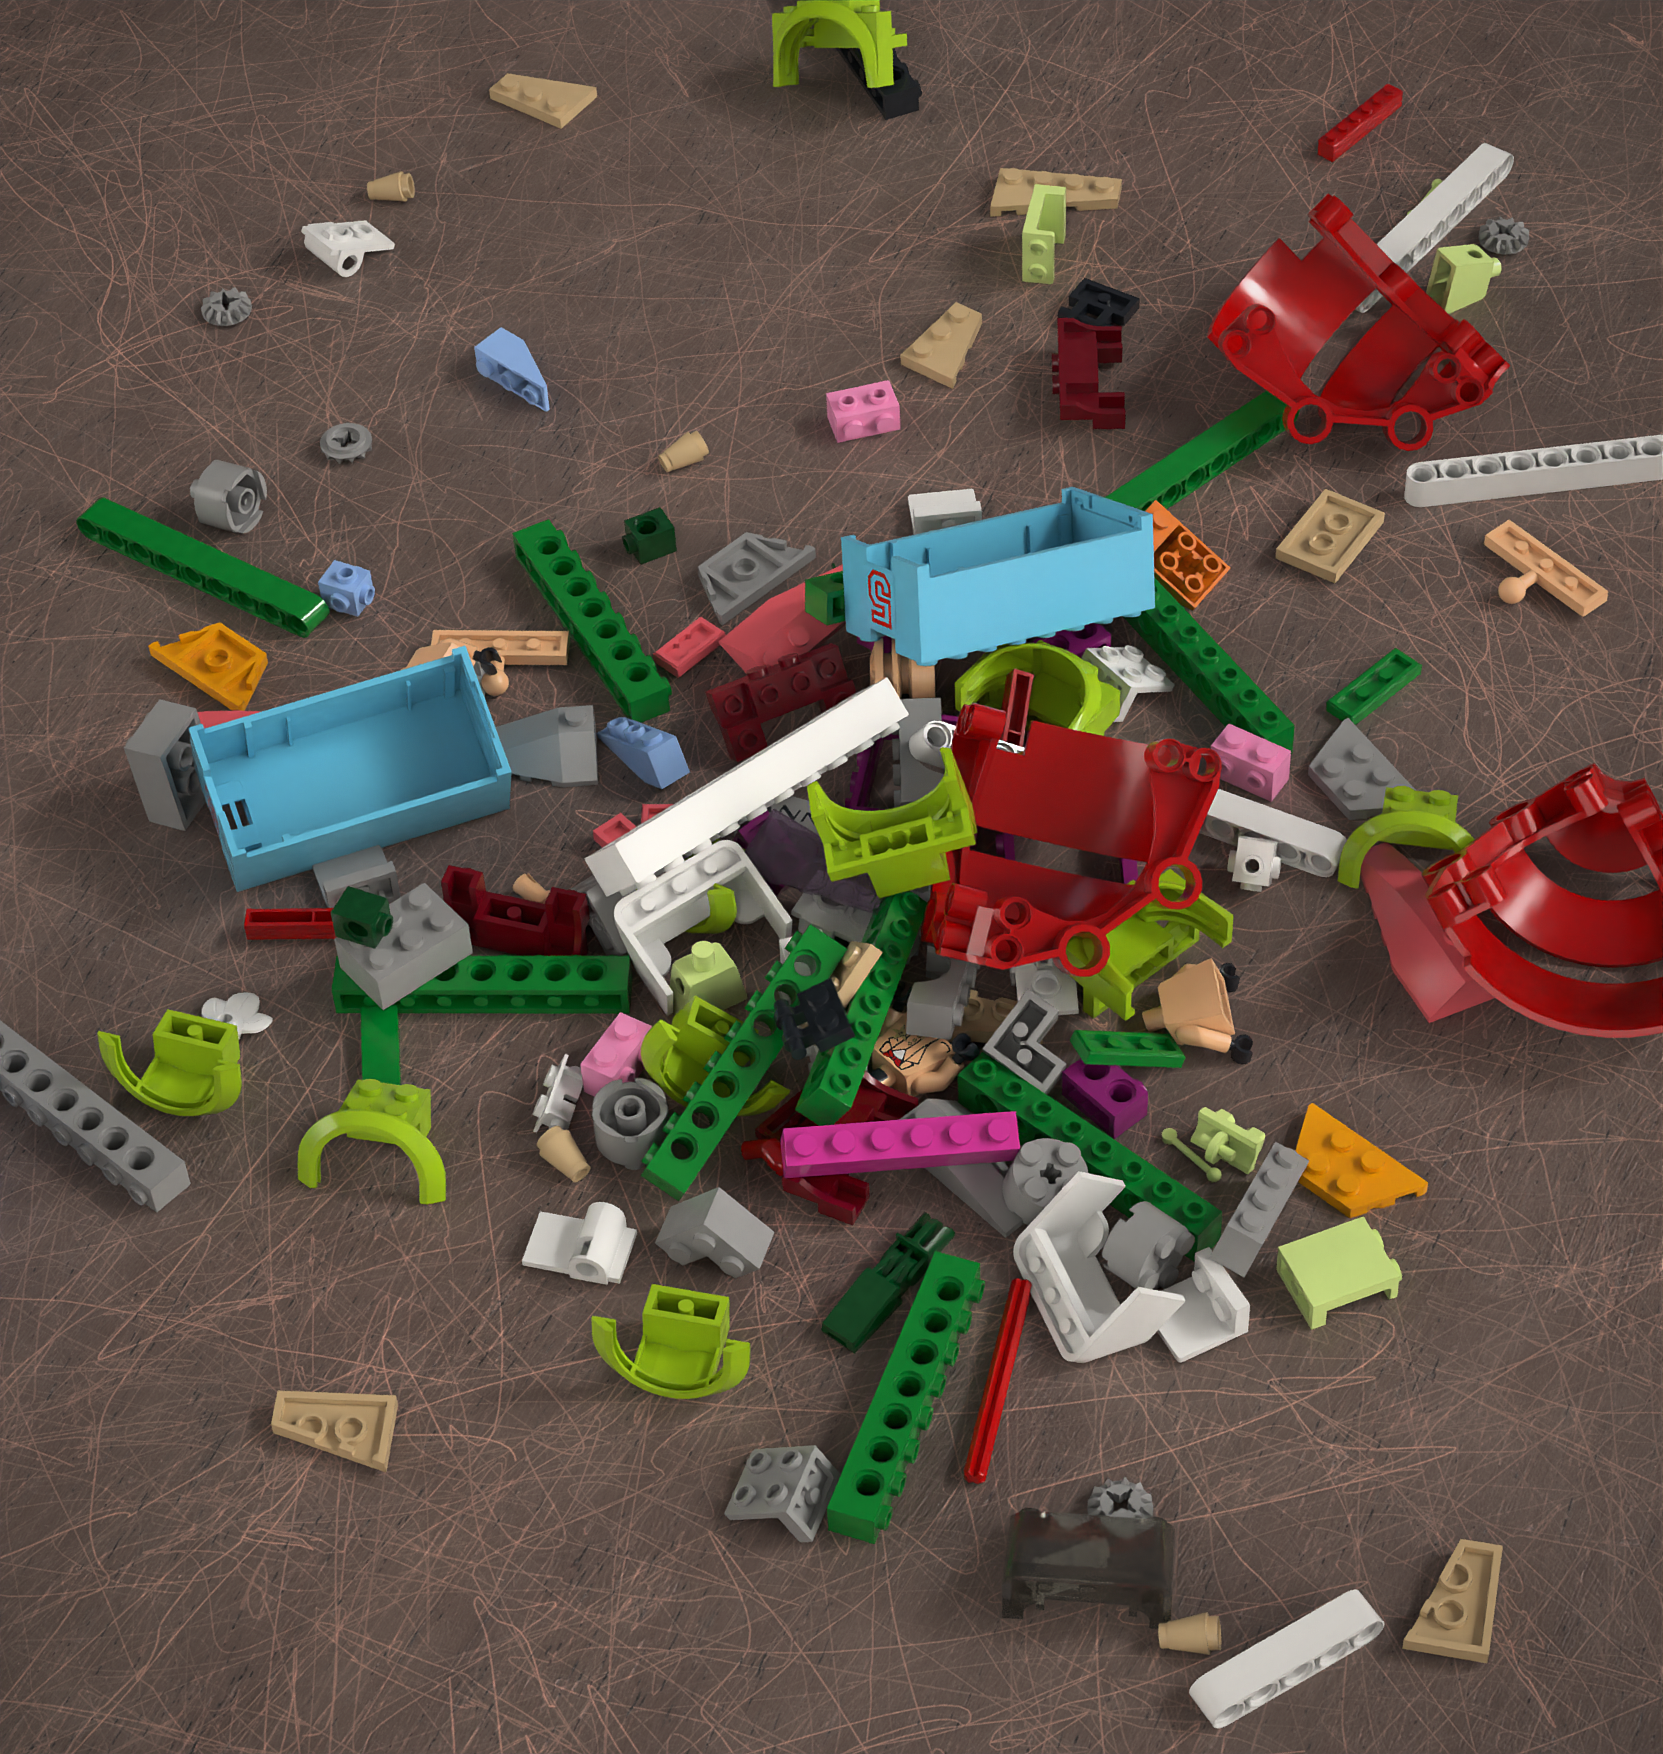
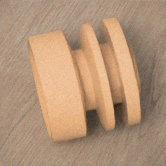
(902, 672)

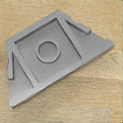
(749, 571)
(1354, 773)

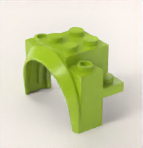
(835, 26)
(1062, 690)
(897, 845)
(1144, 947)

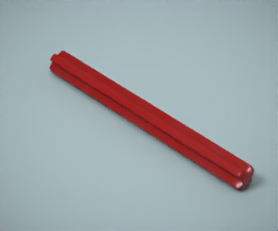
(997, 1381)

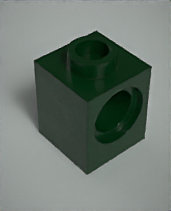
(649, 536)
(362, 917)

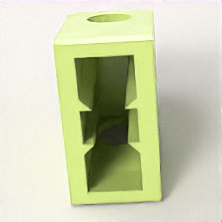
(1461, 276)
(708, 975)

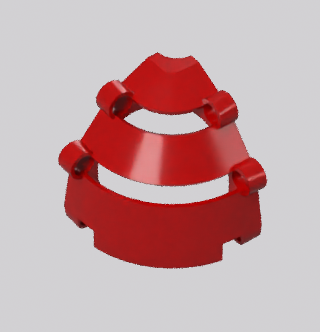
(1293, 306)
(1077, 795)
(1601, 828)

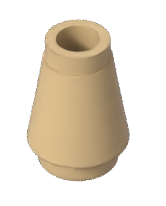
(392, 187)
(684, 452)
(563, 1153)
(1191, 1634)

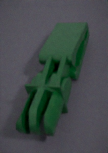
(880, 1289)

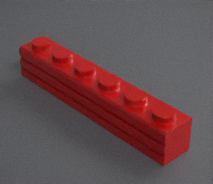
(1360, 122)
(1016, 705)
(289, 923)

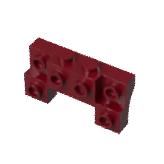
(1077, 380)
(774, 692)
(517, 923)
(840, 1194)

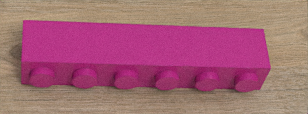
(899, 1144)

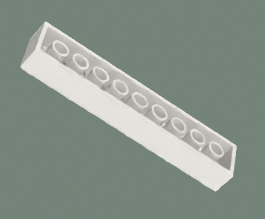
(747, 790)

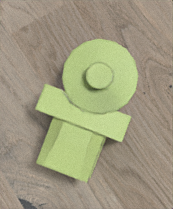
(1226, 1140)

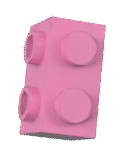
(863, 411)
(1252, 762)
(615, 1054)

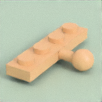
(1541, 567)
(513, 649)

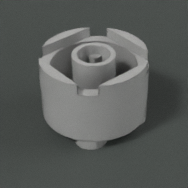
(229, 496)
(629, 1120)
(1039, 1175)
(1147, 1248)

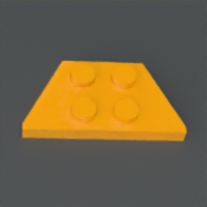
(216, 663)
(1350, 1169)

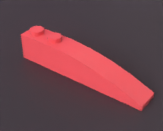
(778, 630)
(1416, 943)

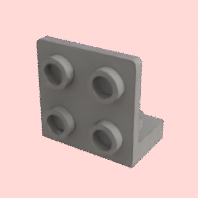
(361, 870)
(785, 1485)

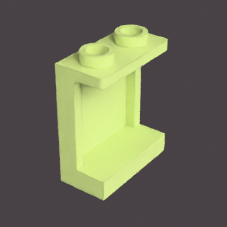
(1042, 229)
(1336, 1269)

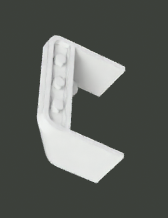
(680, 901)
(1069, 1284)

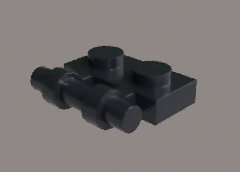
(1102, 301)
(822, 1011)

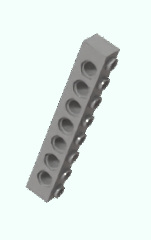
(88, 1124)

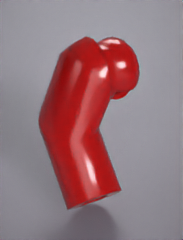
(767, 1149)

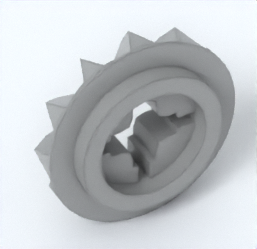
(1503, 244)
(238, 308)
(339, 436)
(1102, 1498)

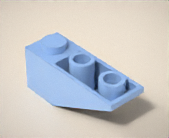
(510, 364)
(646, 751)

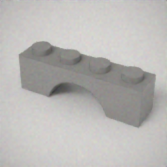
(910, 773)
(939, 1004)
(1259, 1209)

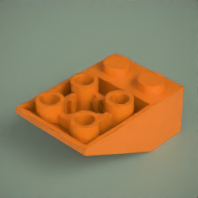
(1182, 560)

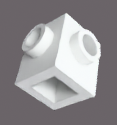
(1261, 850)

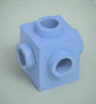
(346, 588)

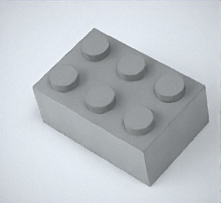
(164, 765)
(421, 945)

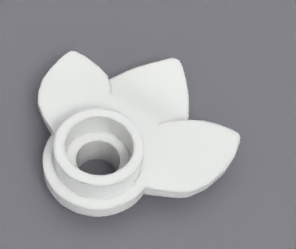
(239, 1010)

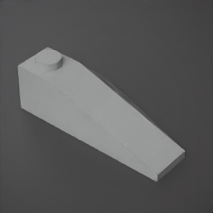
(553, 746)
(973, 1183)

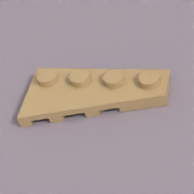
(1083, 192)

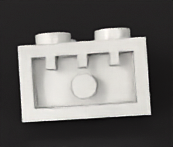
(943, 509)
(1127, 672)
(1212, 1310)

